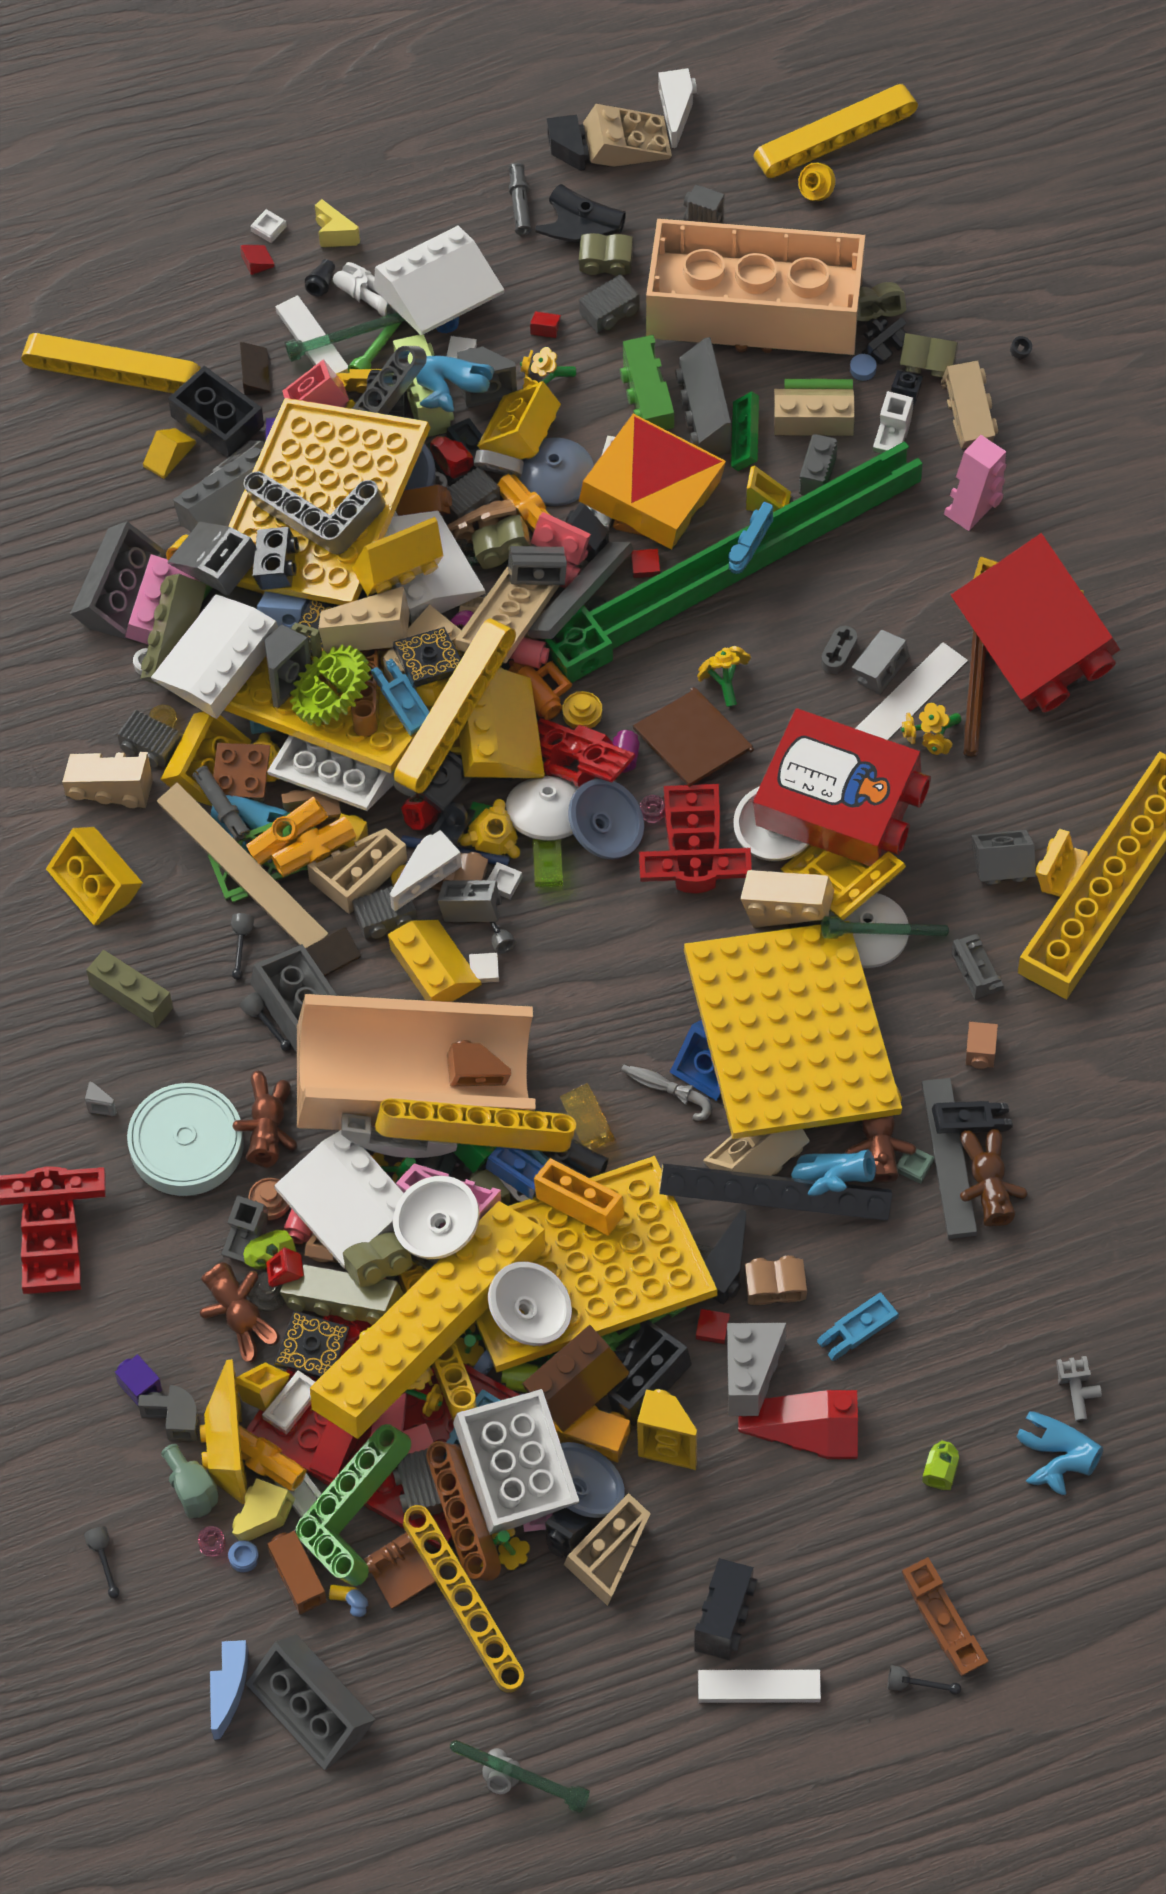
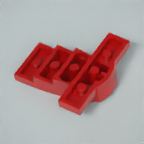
(693, 843)
(49, 1223)

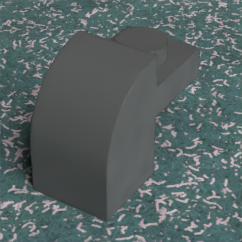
(247, 1222)
(177, 1408)

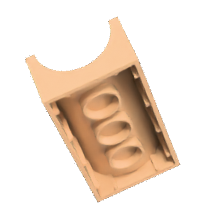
(755, 286)
(383, 1048)

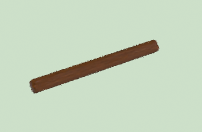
(975, 695)

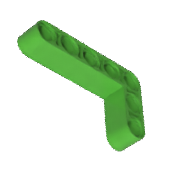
(349, 1502)

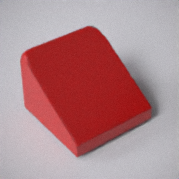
(256, 258)
(545, 324)
(284, 1267)

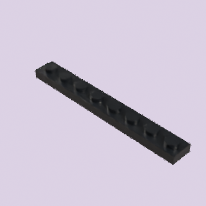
(772, 1192)

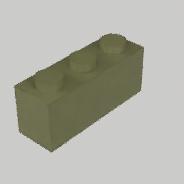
(129, 988)

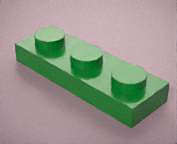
(745, 431)

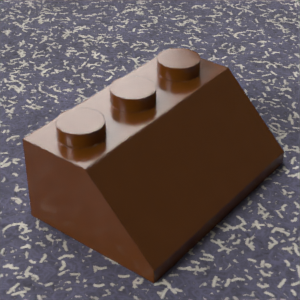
(577, 1377)

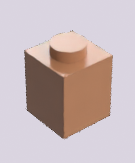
(981, 1045)

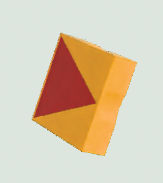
(652, 481)

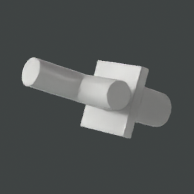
(1074, 1379)

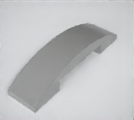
(359, 1131)

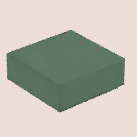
(915, 1165)

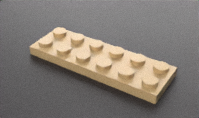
(511, 605)

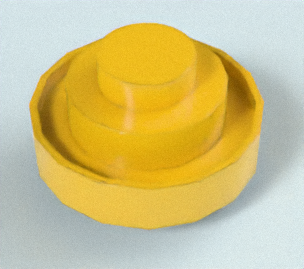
(816, 181)
(582, 709)

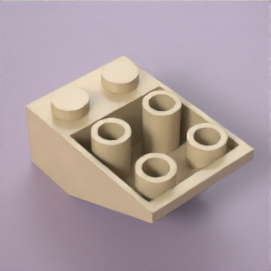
(625, 136)

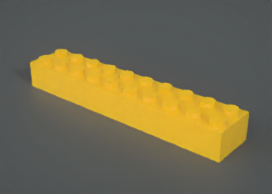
(1101, 888)
(423, 1322)

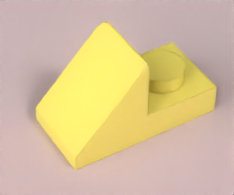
(336, 228)

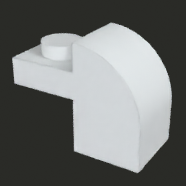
(894, 421)

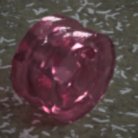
(652, 817)
(219, 1544)

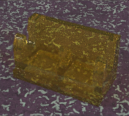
(590, 1121)

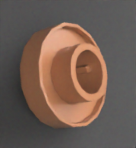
(264, 1193)

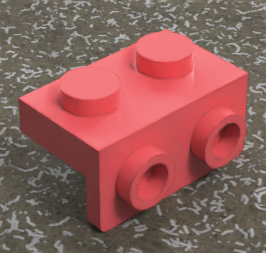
(557, 533)

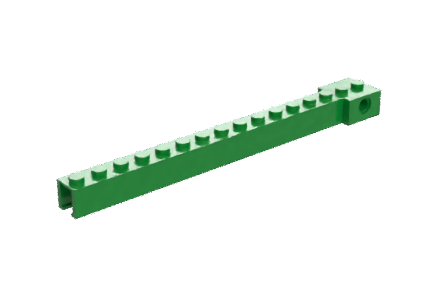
(591, 636)

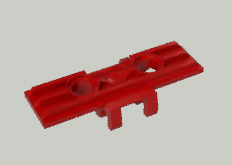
(591, 748)

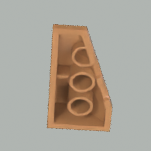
(483, 516)

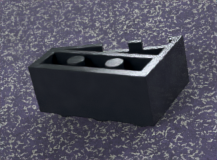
(653, 1363)
(725, 1609)

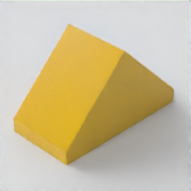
(167, 451)
(765, 489)
(261, 1385)

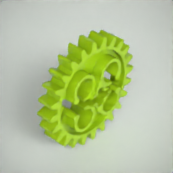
(317, 701)

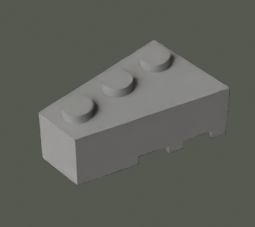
(751, 1360)

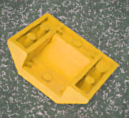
(851, 880)
(223, 1436)

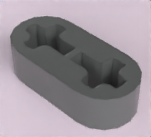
(844, 652)

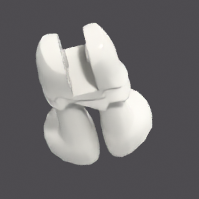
(355, 282)

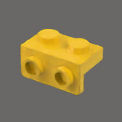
(1059, 864)

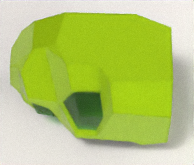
(265, 1247)
(941, 1466)

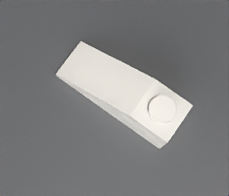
(676, 96)
(428, 865)

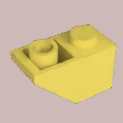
(263, 1511)

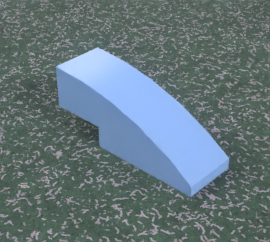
(228, 1685)

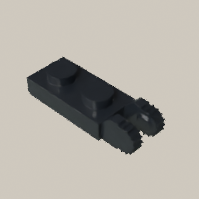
(972, 1116)

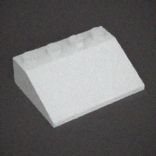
(437, 280)
(449, 584)
(216, 654)
(330, 773)
(341, 1194)
(515, 1460)

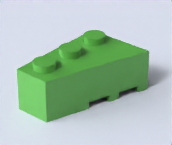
(645, 382)

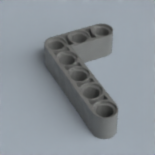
(384, 384)
(332, 531)

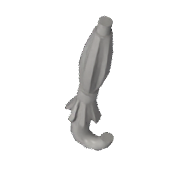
(684, 1093)

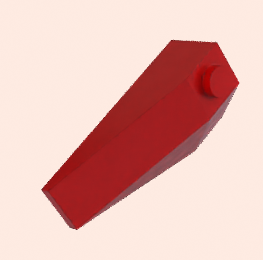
(809, 1421)

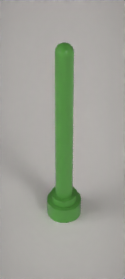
(364, 361)

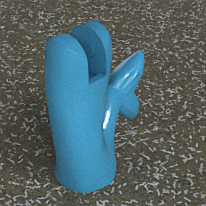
(464, 374)
(252, 813)
(833, 1170)
(1081, 1456)

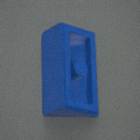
(515, 1169)

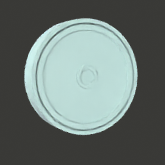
(185, 1139)

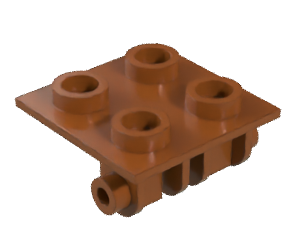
(242, 769)
(399, 1570)

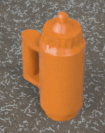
(545, 699)

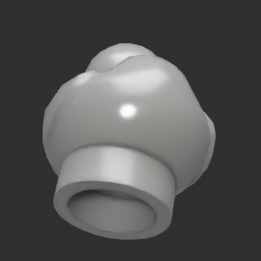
(497, 1781)

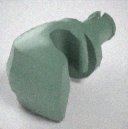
(191, 1482)

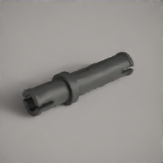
(519, 190)
(226, 811)

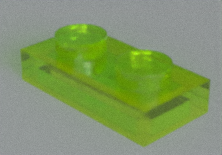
(547, 863)

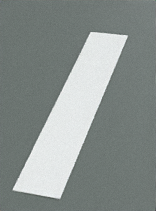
(913, 692)

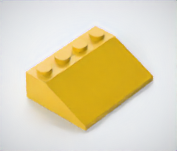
(503, 731)

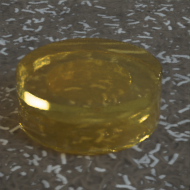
(164, 714)

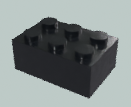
(216, 411)

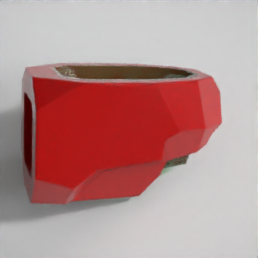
(451, 456)
(419, 813)

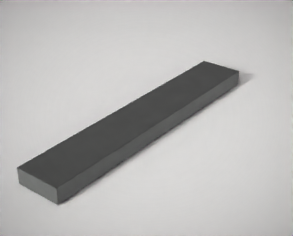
(580, 590)
(949, 1164)

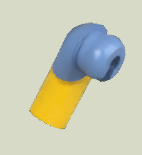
(352, 1596)

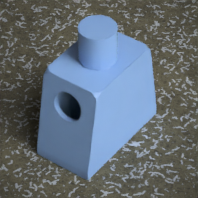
(283, 608)

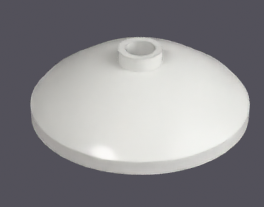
(541, 807)
(763, 842)
(878, 949)
(430, 1204)
(538, 1295)

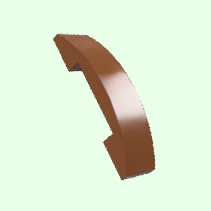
(943, 1618)

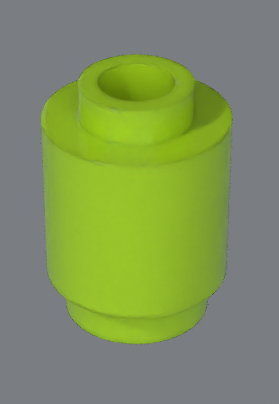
(517, 1375)

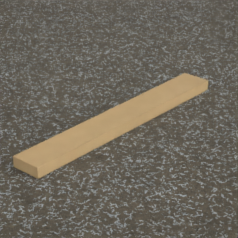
(241, 867)

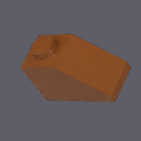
(475, 1066)

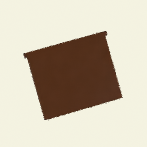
(692, 737)

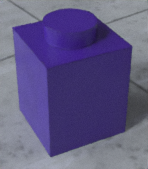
(137, 1378)

